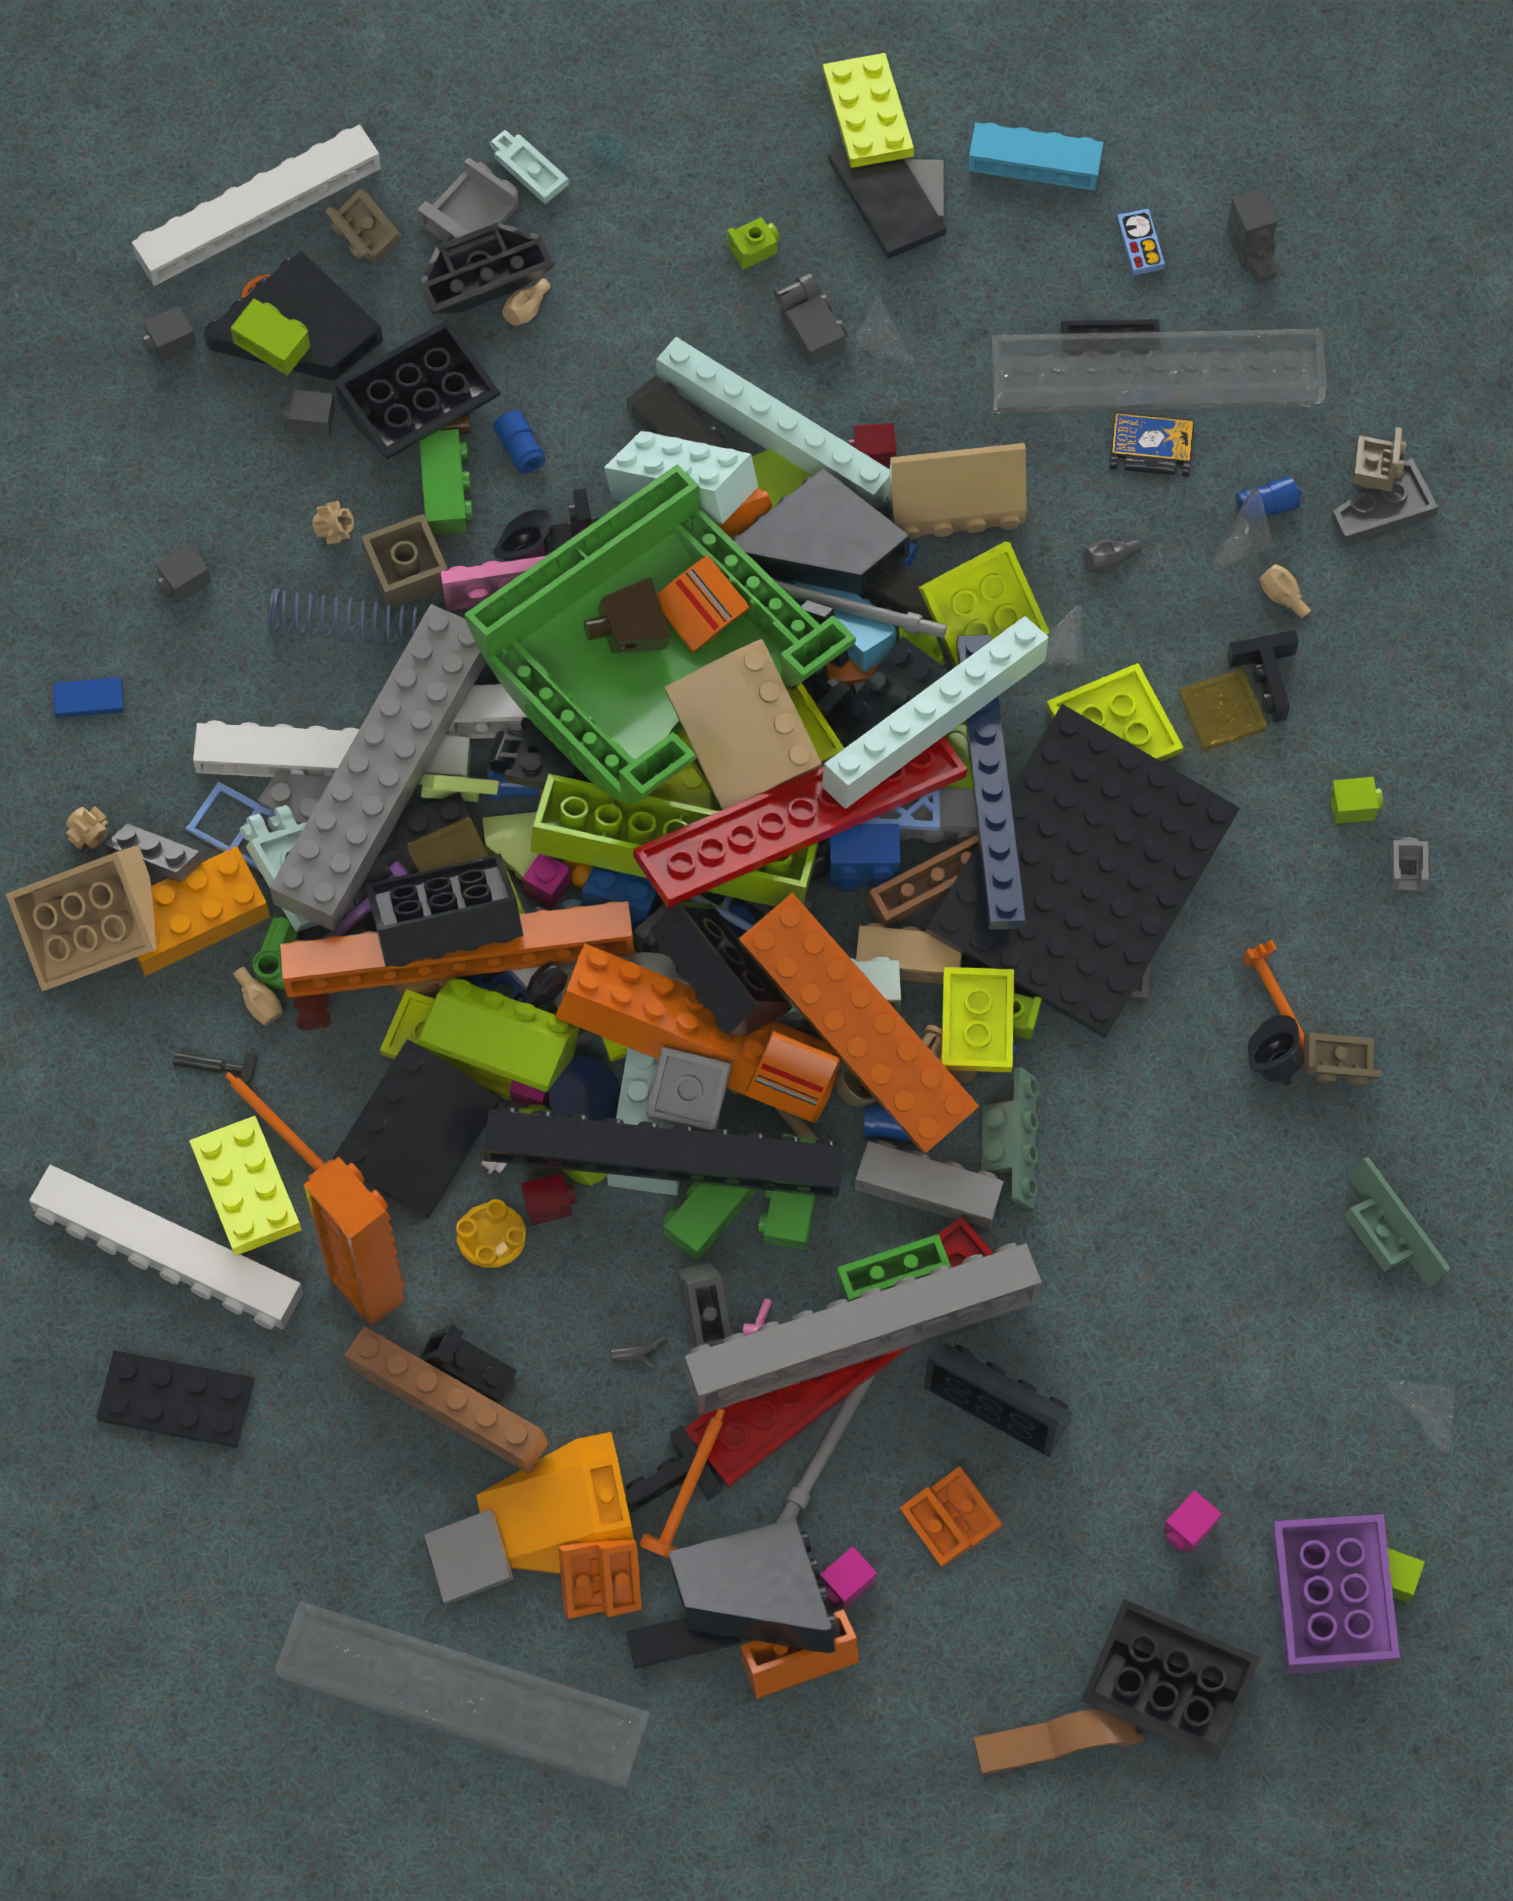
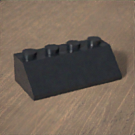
(718, 968)

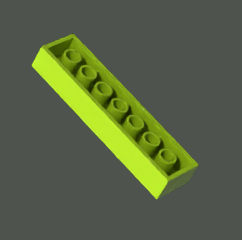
(594, 829)

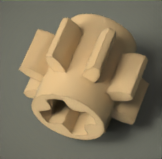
(333, 522)
(87, 827)

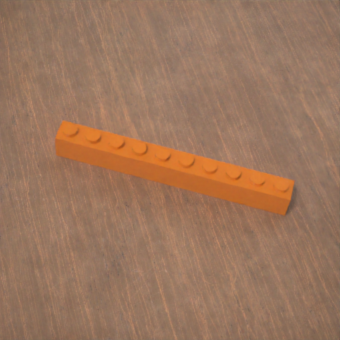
(553, 936)

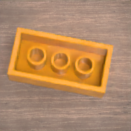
(203, 909)

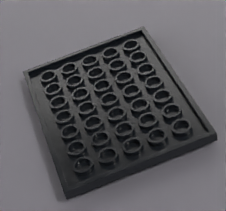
(1103, 868)

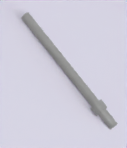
(911, 623)
(799, 1496)

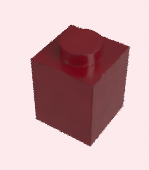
(875, 441)
(548, 1198)

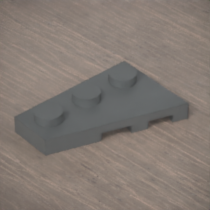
(1383, 510)

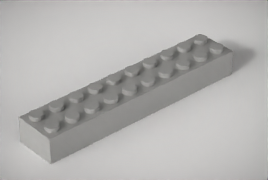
(380, 771)
(862, 1328)

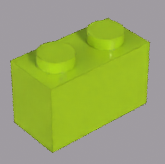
(271, 336)

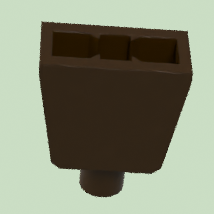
(630, 620)

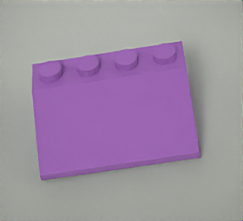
(1334, 1593)

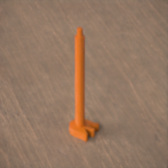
(1257, 957)
(277, 1124)
(663, 1545)

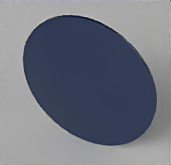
(585, 1089)

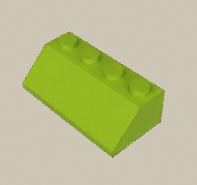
(499, 1034)

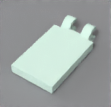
(272, 849)

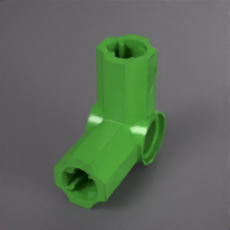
(270, 954)

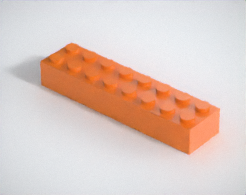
(657, 1011)
(858, 1023)
(356, 1240)

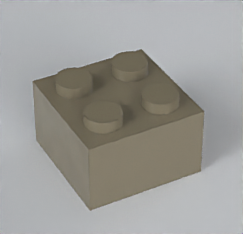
(404, 561)

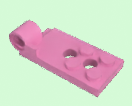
(470, 586)

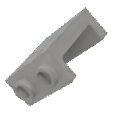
(469, 203)

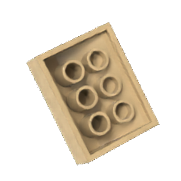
(958, 490)
(742, 725)
(86, 917)

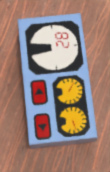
(1140, 242)

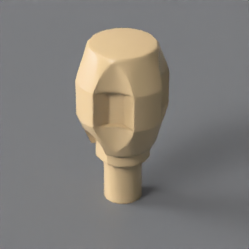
(525, 303)
(1283, 589)
(258, 998)

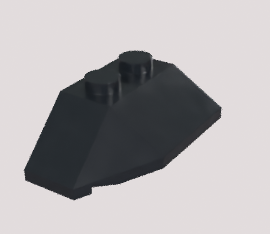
(482, 267)

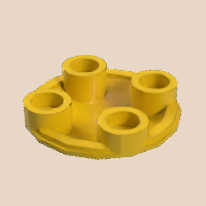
(491, 1234)

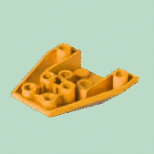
(561, 1502)

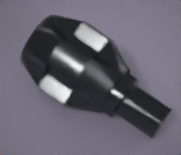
(545, 984)

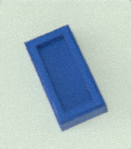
(88, 697)

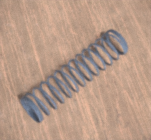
(278, 602)

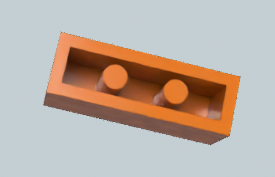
(778, 1667)

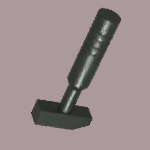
(218, 1065)

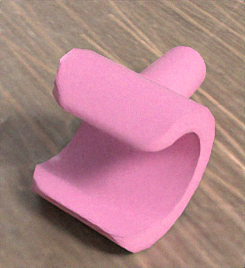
(760, 1320)

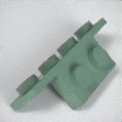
(1011, 1136)
(1389, 1227)

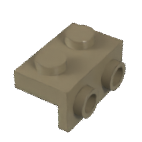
(364, 226)
(1379, 461)
(1339, 1057)

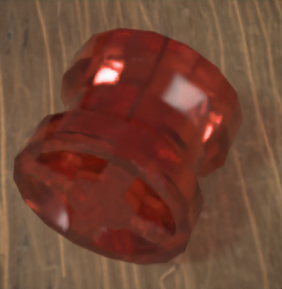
(312, 1011)

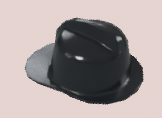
(524, 537)
(1276, 1049)

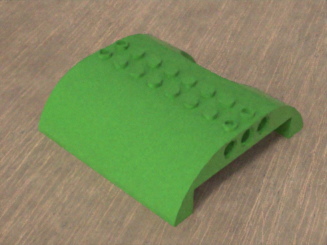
(613, 707)

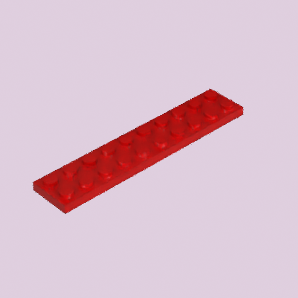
(780, 824)
(769, 1421)

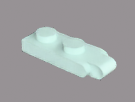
(528, 166)

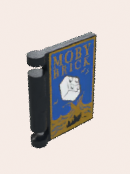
(1152, 443)

